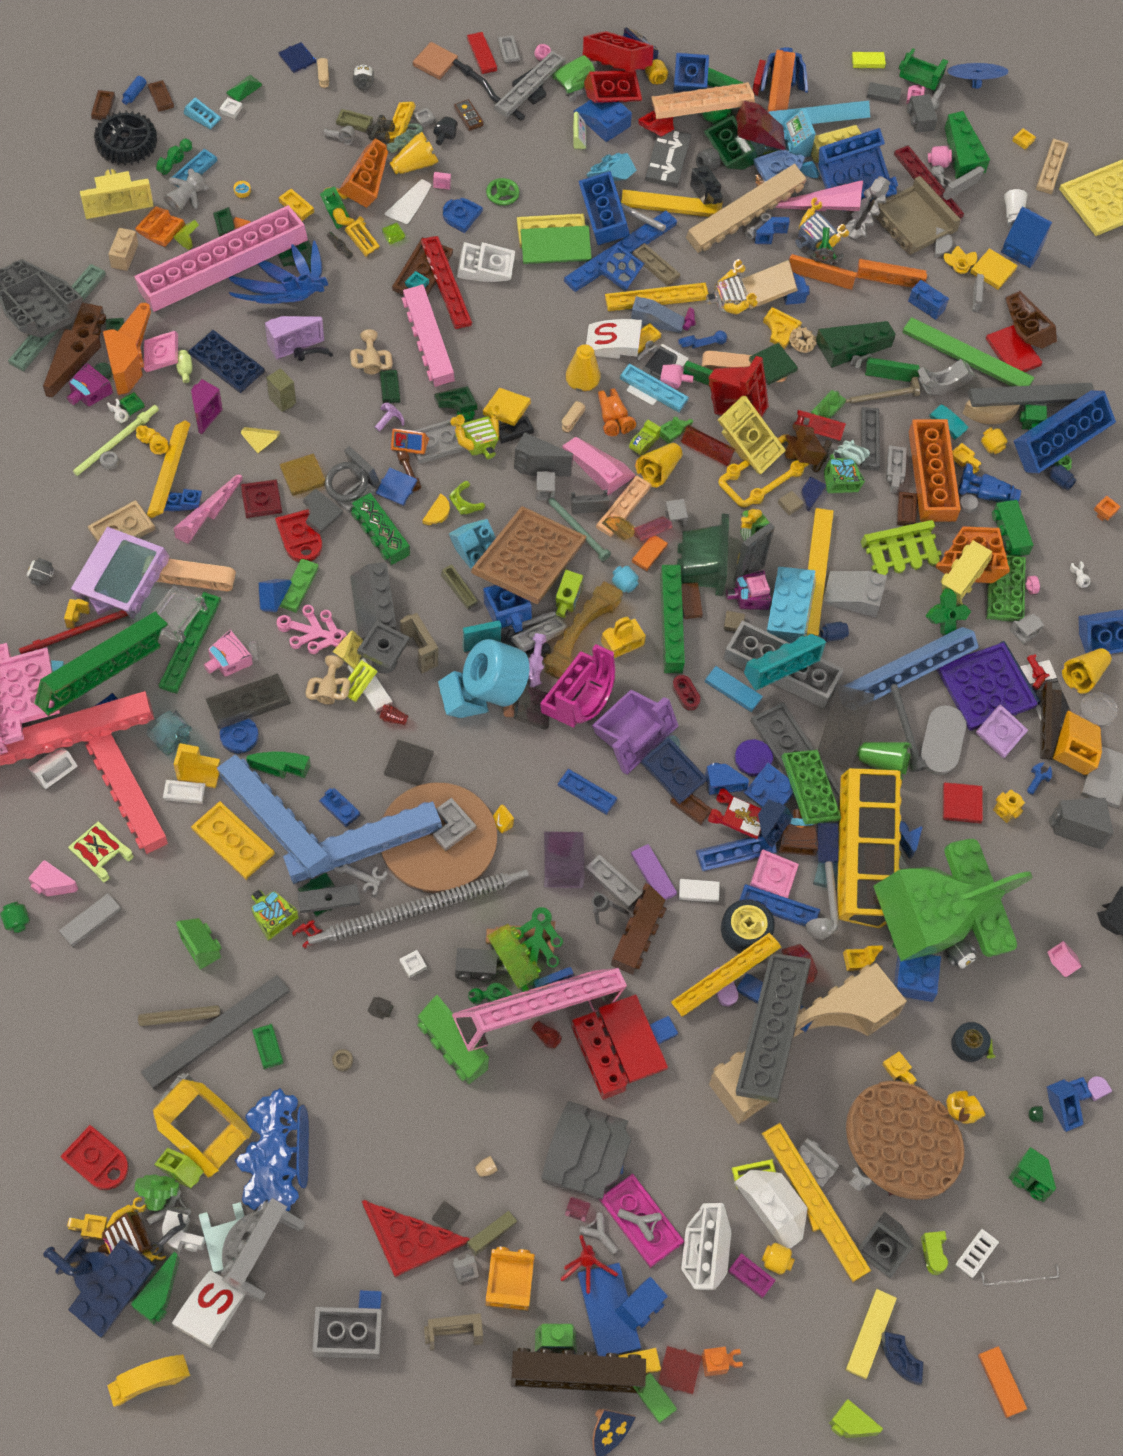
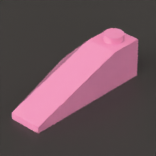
(601, 467)

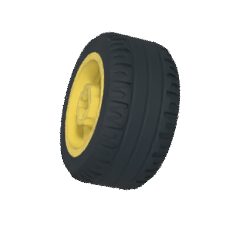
(746, 924)

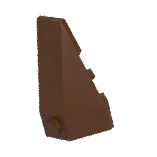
(1030, 322)

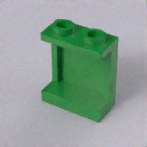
(922, 71)

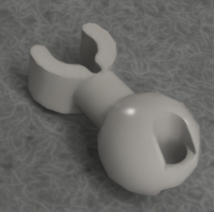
(937, 172)

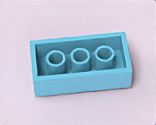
(791, 603)

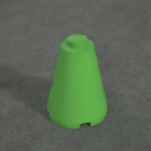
(886, 755)

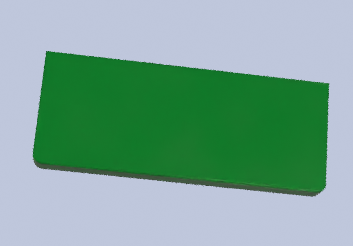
(891, 369)

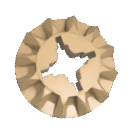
(799, 344)

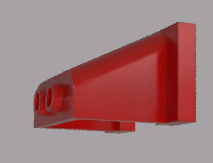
(732, 383)

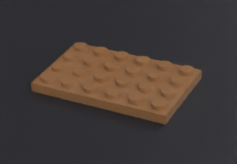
(529, 555)

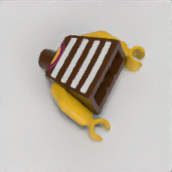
(128, 1225)

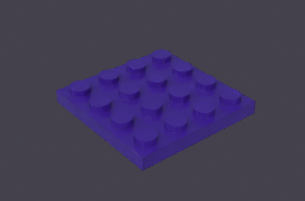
(984, 682)

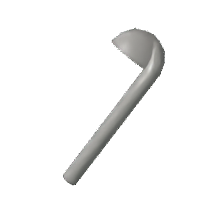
(823, 927)

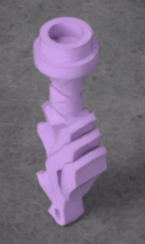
(535, 660)

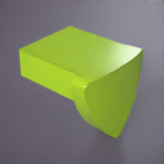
(183, 236)

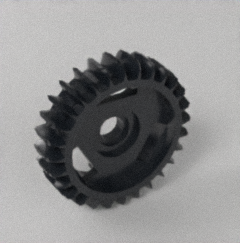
(125, 149)

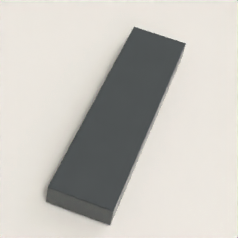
(870, 437)

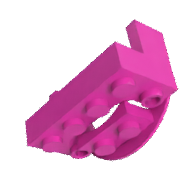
(592, 697)

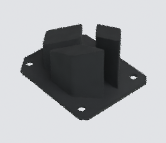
(1113, 917)

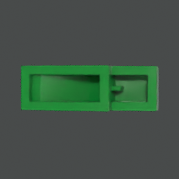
(280, 763)

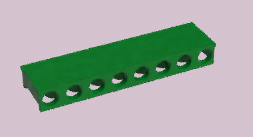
(99, 662)

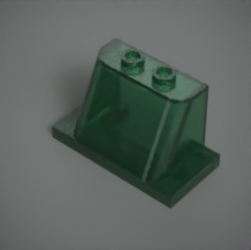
(705, 555)

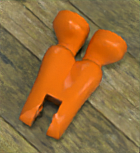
(612, 410)

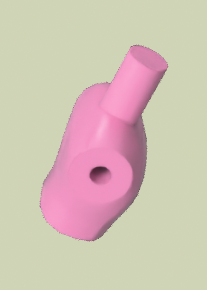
(673, 376)

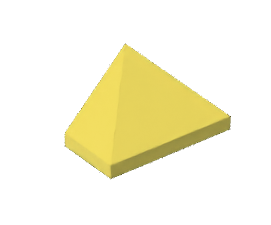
(259, 437)
(348, 649)

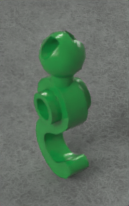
(174, 156)
(494, 992)

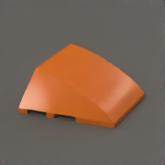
(985, 536)

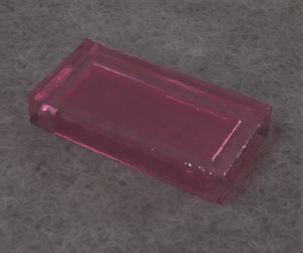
(652, 528)

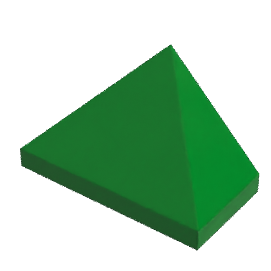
(244, 88)

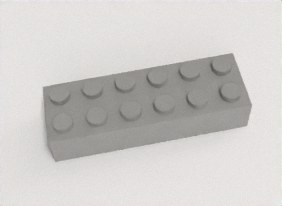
(812, 683)

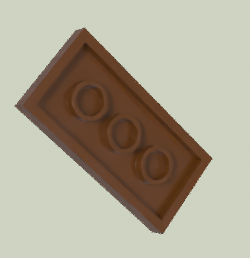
(419, 263)

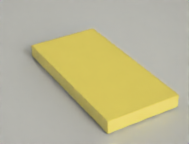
(549, 221)

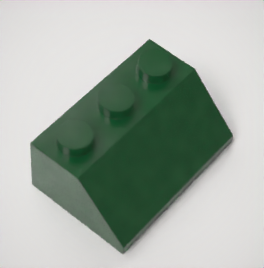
(733, 151)

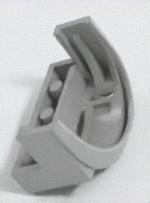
(260, 1226)

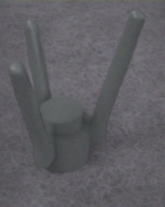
(602, 903)

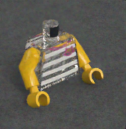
(730, 292)

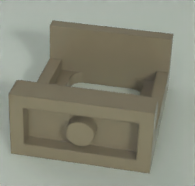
(428, 651)
(454, 1325)

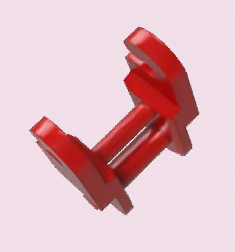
(303, 928)

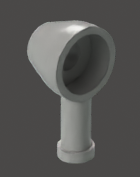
(345, 135)

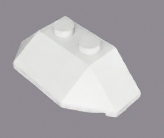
(775, 1204)
(707, 1247)

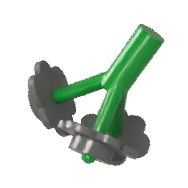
(822, 253)

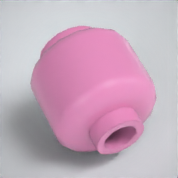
(940, 156)

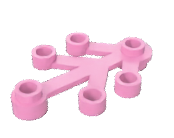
(313, 631)

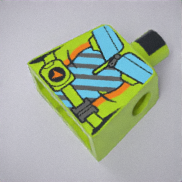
(568, 593)
(272, 913)

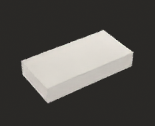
(184, 791)
(699, 890)

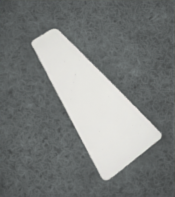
(407, 206)

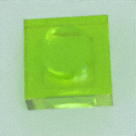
(393, 233)

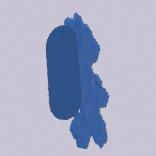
(270, 1155)

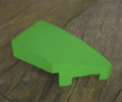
(673, 429)

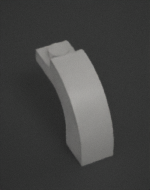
(946, 380)

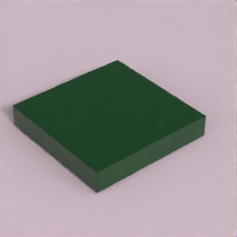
(776, 363)

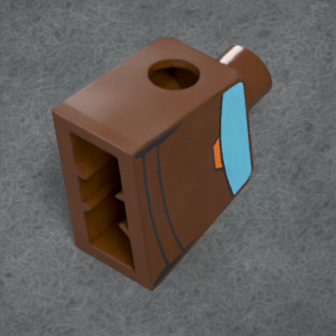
(798, 837)

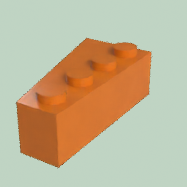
(366, 175)

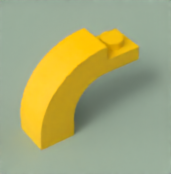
(147, 1377)

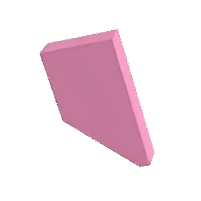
(915, 90)

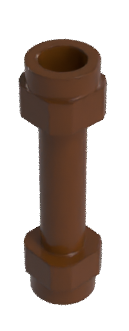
(404, 460)

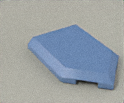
(776, 162)

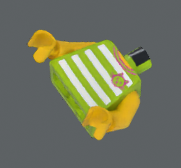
(480, 434)

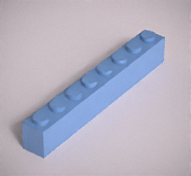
(917, 663)
(274, 816)
(373, 838)

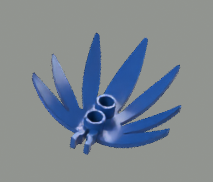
(292, 287)

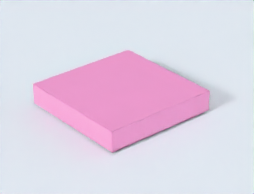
(161, 351)
(774, 874)

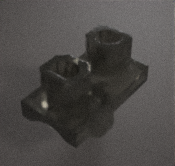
(381, 129)

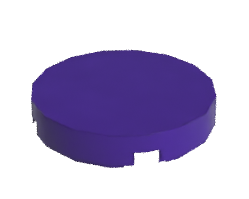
(752, 757)

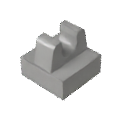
(465, 1269)

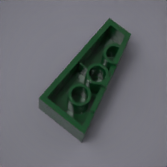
(844, 342)

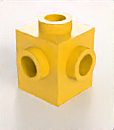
(1009, 805)

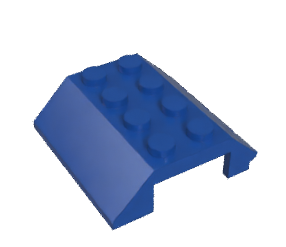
(854, 161)

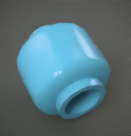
(625, 579)

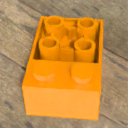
(1079, 744)

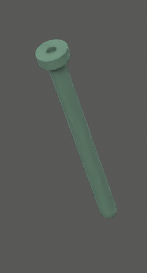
(603, 554)

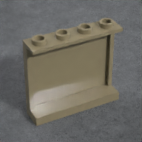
(914, 215)

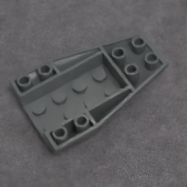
(36, 299)

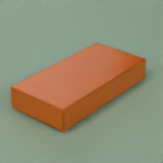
(649, 552)

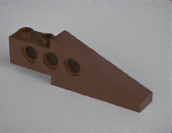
(75, 347)

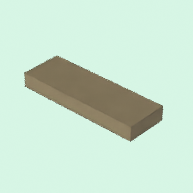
(656, 264)

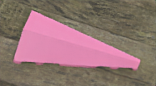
(842, 197)
(210, 508)

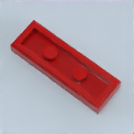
(482, 52)

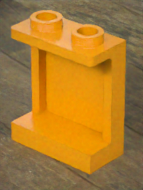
(510, 1279)

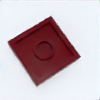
(261, 498)

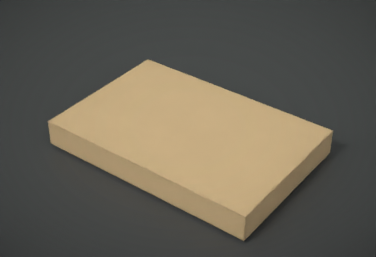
(771, 283)
(128, 519)

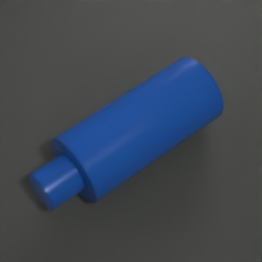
(134, 90)

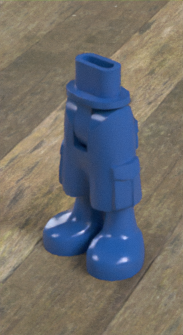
(989, 487)

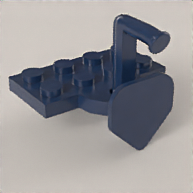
(104, 1280)

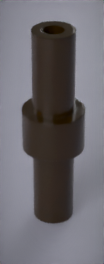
(826, 447)

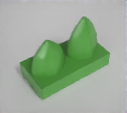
(829, 405)

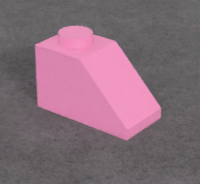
(51, 881)

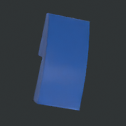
(183, 501)

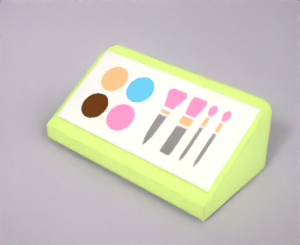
(579, 132)

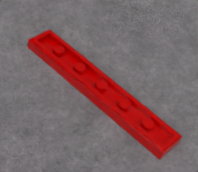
(446, 282)

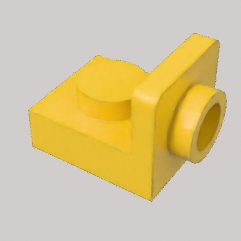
(73, 611)

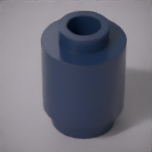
(1062, 477)
(834, 631)

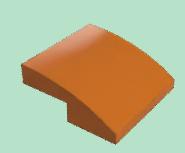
(160, 226)

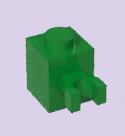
(1032, 416)

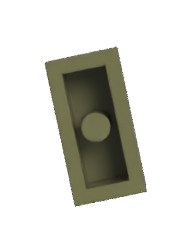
(281, 390)

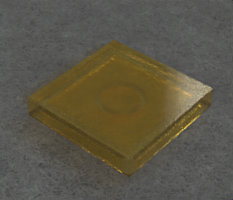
(302, 474)

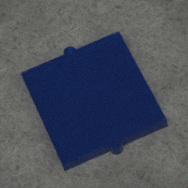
(297, 57)

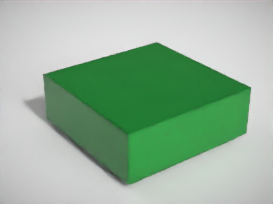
(132, 403)

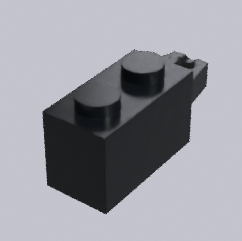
(706, 185)

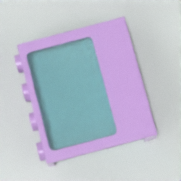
(121, 571)

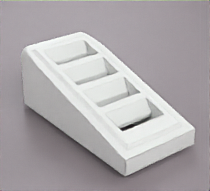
(986, 1238)

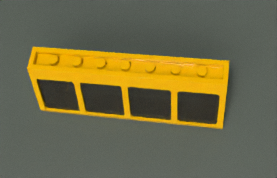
(867, 841)

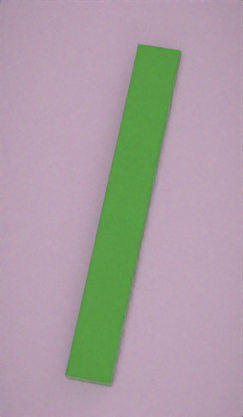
(969, 354)

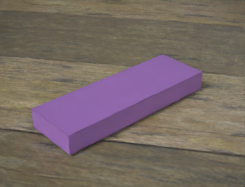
(653, 871)

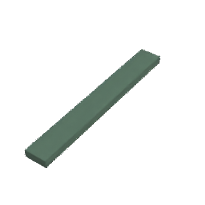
(34, 345)

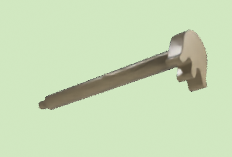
(914, 389)

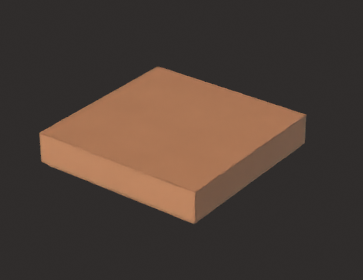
(435, 60)

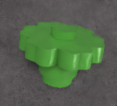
(156, 1190)

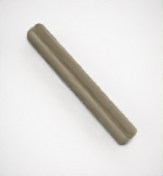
(179, 1015)

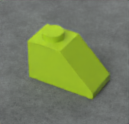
(179, 1167)
(853, 1422)

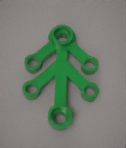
(537, 941)

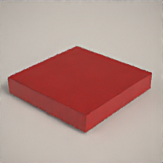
(962, 803)

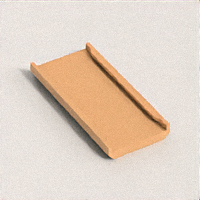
(702, 100)

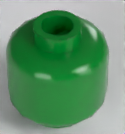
(15, 917)

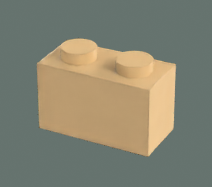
(123, 249)

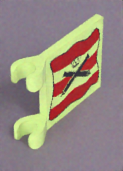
(97, 848)

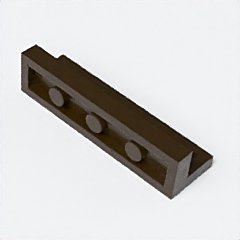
(1050, 720)

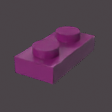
(751, 1275)

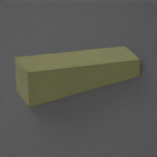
(458, 586)
(491, 1233)

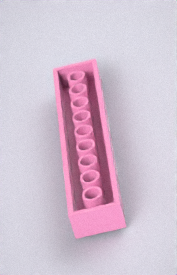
(221, 258)

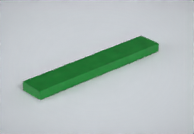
(187, 650)

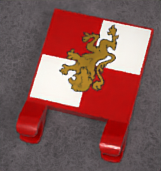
(738, 816)

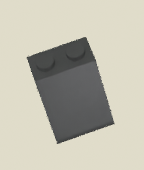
(1083, 821)

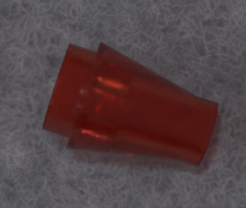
(393, 715)
(548, 1035)

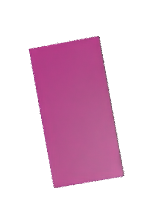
(634, 1198)

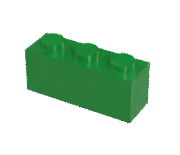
(1012, 528)

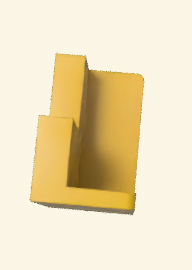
(195, 768)

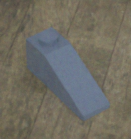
(657, 315)

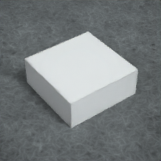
(230, 108)
(413, 964)

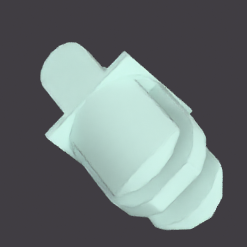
(852, 451)

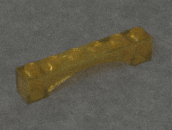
(604, 600)

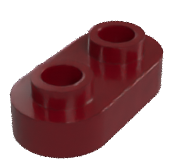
(687, 693)

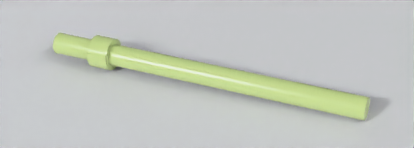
(141, 419)

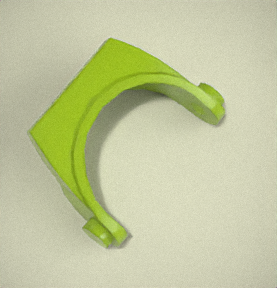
(460, 504)

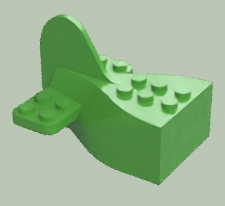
(936, 910)

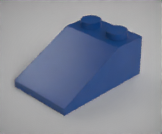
(605, 118)
(1026, 237)

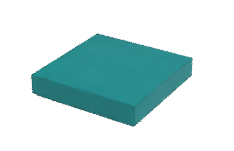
(478, 633)

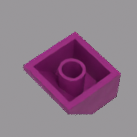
(206, 404)

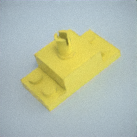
(116, 195)
(750, 435)

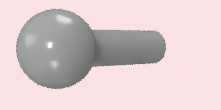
(937, 94)

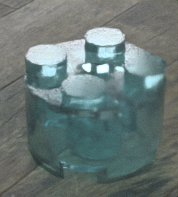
(169, 732)

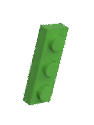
(300, 584)

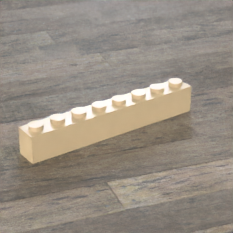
(746, 208)

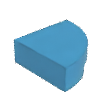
(810, 169)

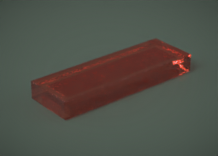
(708, 445)

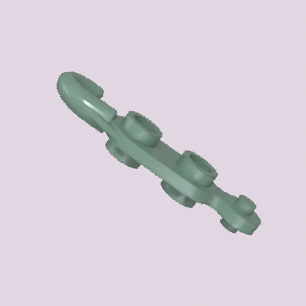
(403, 139)

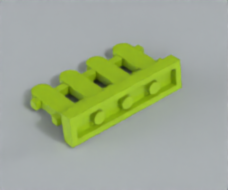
(907, 535)

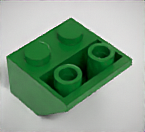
(1034, 1175)

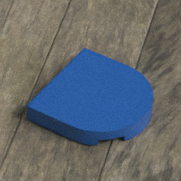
(461, 213)

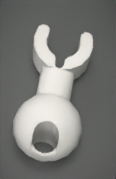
(120, 414)
(1082, 579)

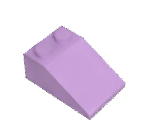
(292, 332)

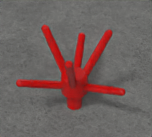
(586, 1259)

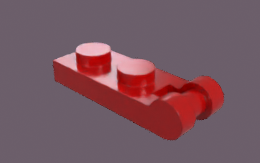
(821, 425)

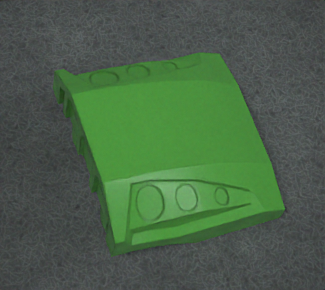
(574, 74)

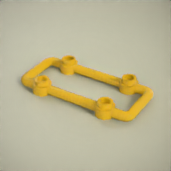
(757, 495)

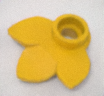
(960, 261)

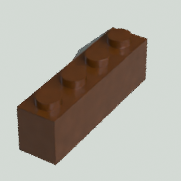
(639, 930)

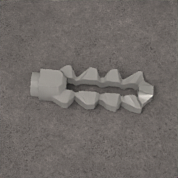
(877, 191)

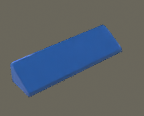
(732, 852)

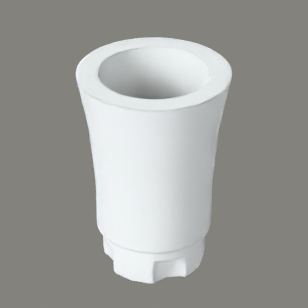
(1014, 201)

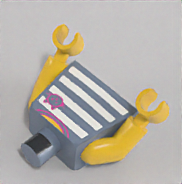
(812, 229)

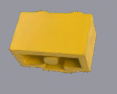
(623, 637)

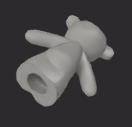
(187, 190)

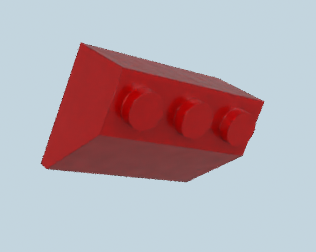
(612, 86)

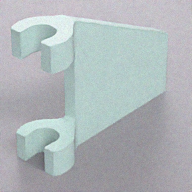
(216, 1236)

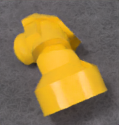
(158, 444)

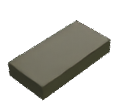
(356, 120)

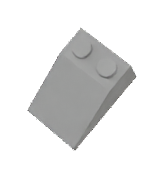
(855, 591)

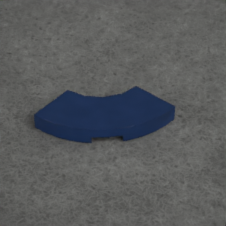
(901, 1359)

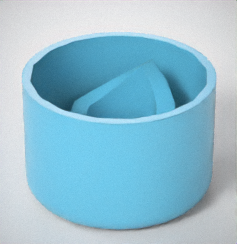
(496, 672)

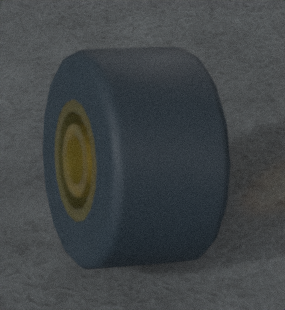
(966, 1048)

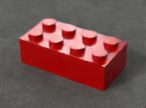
(618, 51)

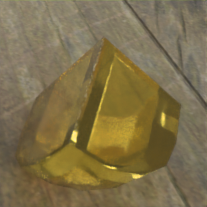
(619, 526)

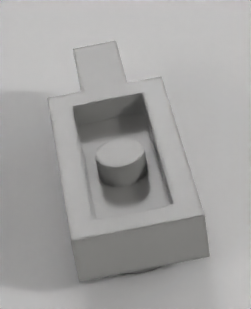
(896, 467)

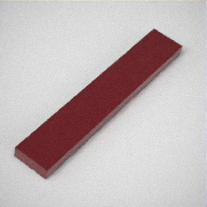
(916, 168)

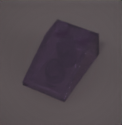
(564, 859)

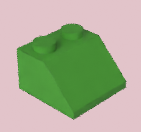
(199, 942)

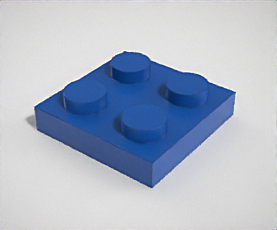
(770, 785)

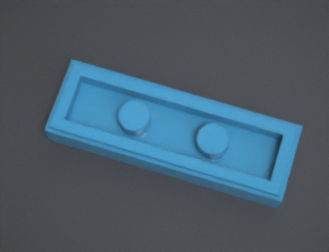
(199, 164)
(733, 689)

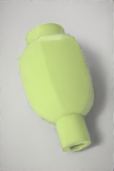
(184, 365)

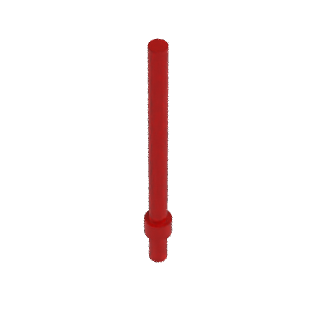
(39, 644)

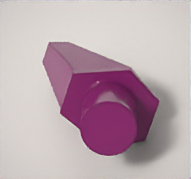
(689, 319)

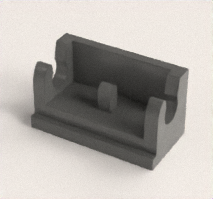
(589, 503)

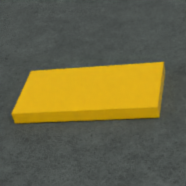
(232, 840)

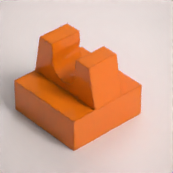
(1106, 508)

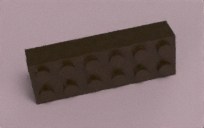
(578, 1372)

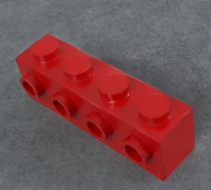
(598, 1055)

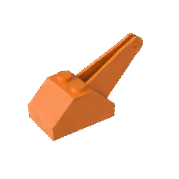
(125, 351)

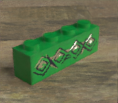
(380, 529)

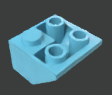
(619, 165)
(472, 540)

